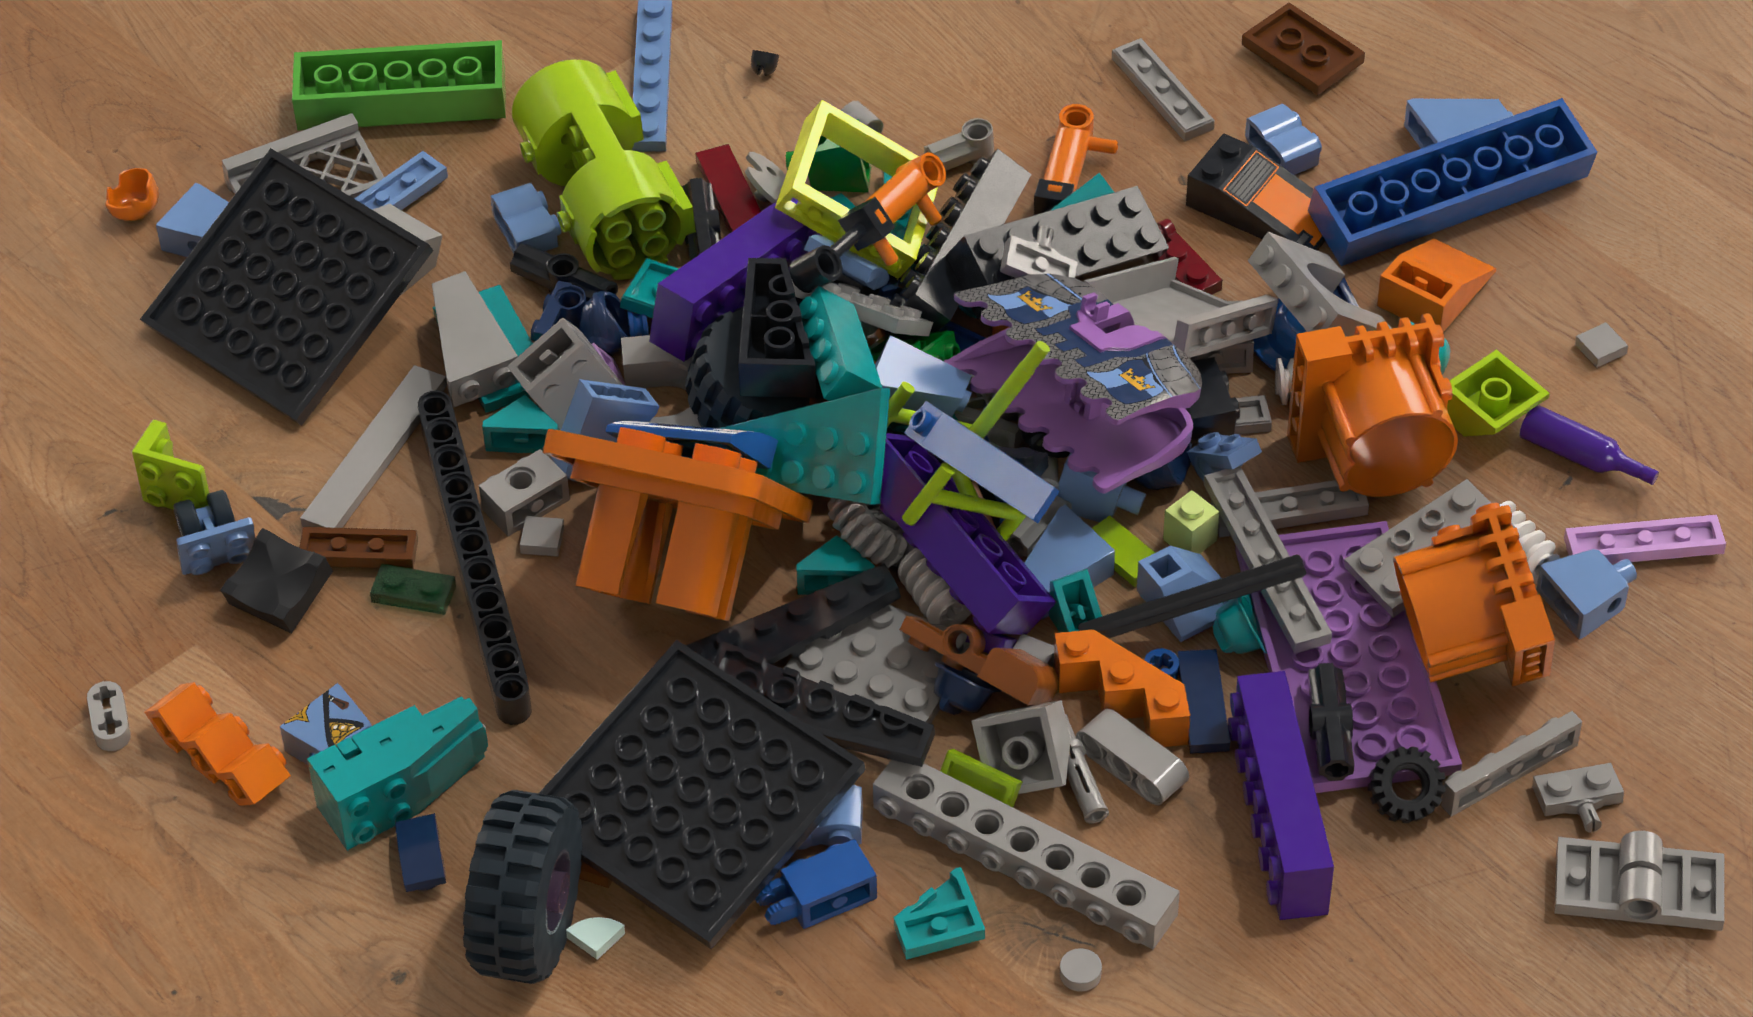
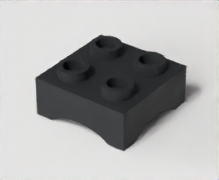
(277, 581)

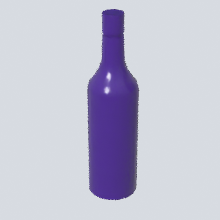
(1580, 444)

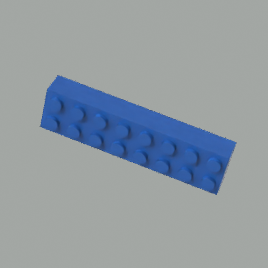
(1451, 181)

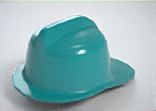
(1236, 627)

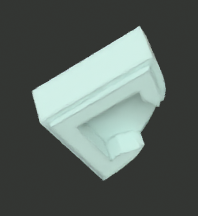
(595, 934)

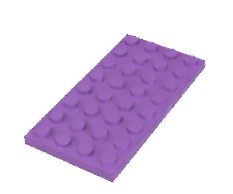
(1378, 658)

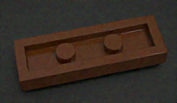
(362, 546)

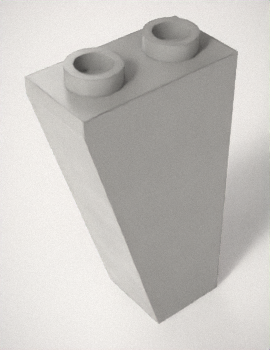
(471, 341)

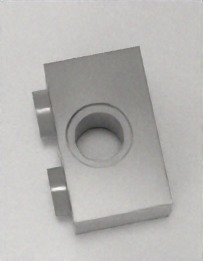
(522, 490)

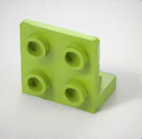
(162, 476)

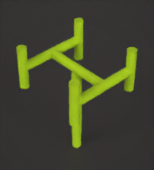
(967, 498)

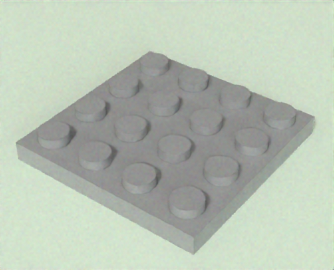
(878, 664)

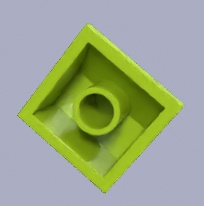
(1492, 396)

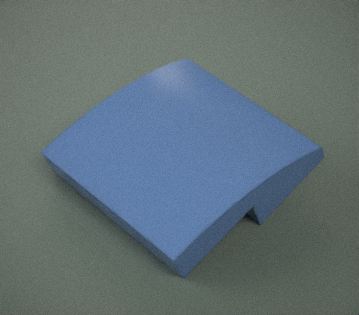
(854, 265)

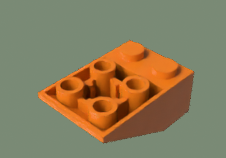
(1432, 281)

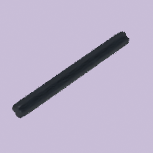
(1197, 597)

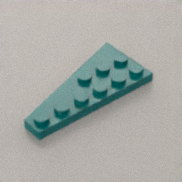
(829, 446)

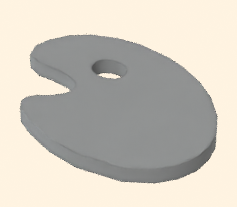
(766, 178)

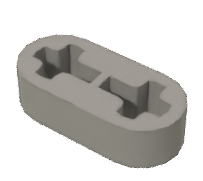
(101, 717)

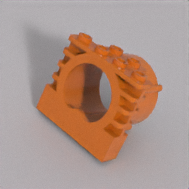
(1373, 406)
(1476, 601)

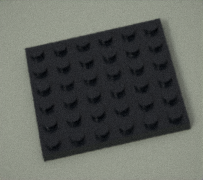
(286, 286)
(699, 792)

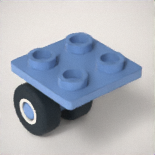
(211, 534)

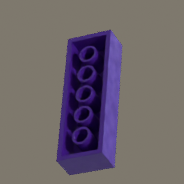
(717, 279)
(962, 546)
(1281, 796)

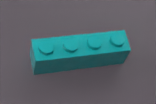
(838, 346)

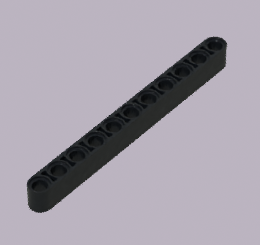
(475, 559)

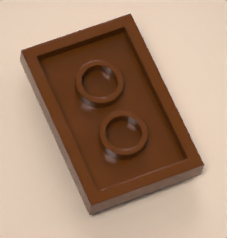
(1303, 48)

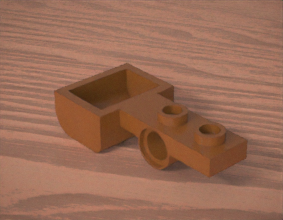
(1004, 668)

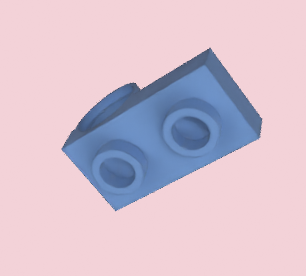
(1222, 452)

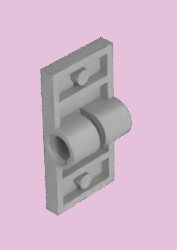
(877, 312)
(1374, 562)
(1639, 882)

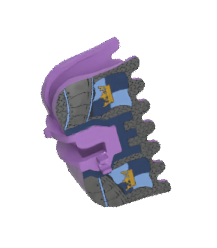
(1104, 387)

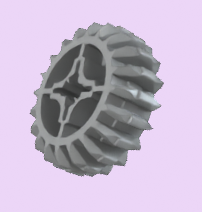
(869, 531)

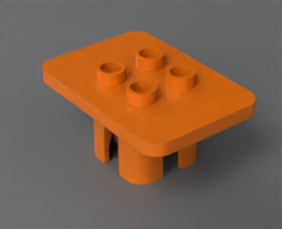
(638, 488)

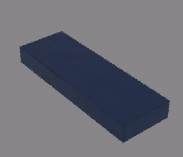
(1205, 698)

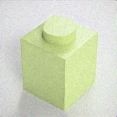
(1191, 523)

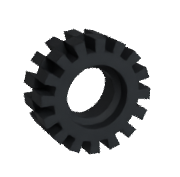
(1430, 779)

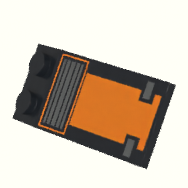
(1252, 193)

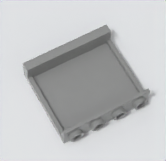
(1185, 314)

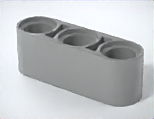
(1133, 756)

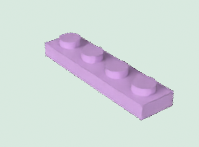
(1649, 539)

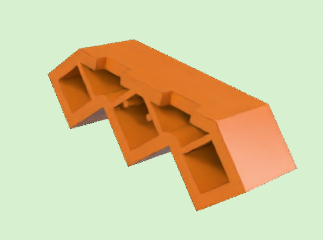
(1124, 684)
(217, 744)

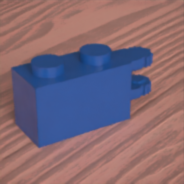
(820, 886)

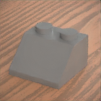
(1026, 744)

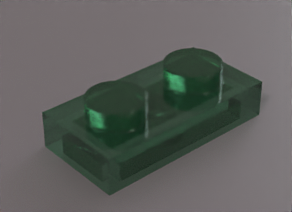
(413, 589)

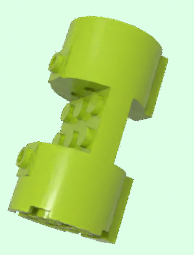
(615, 200)

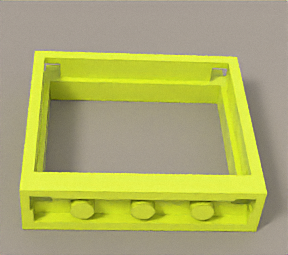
(822, 212)

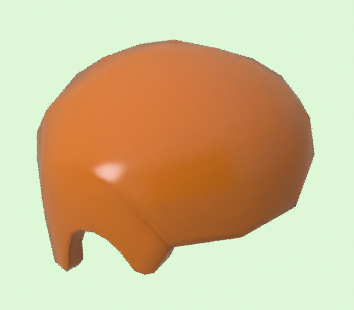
(133, 196)

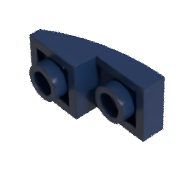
(420, 853)

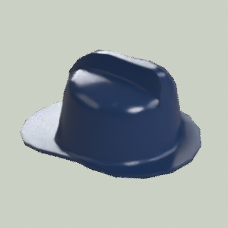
(961, 690)

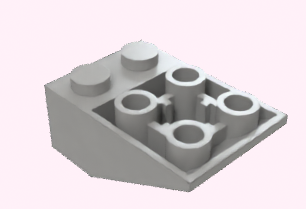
(554, 366)

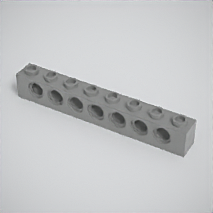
(996, 833)

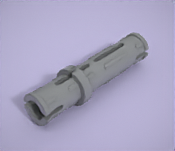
(1091, 803)

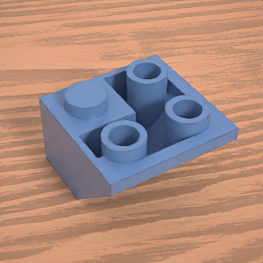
(1172, 572)

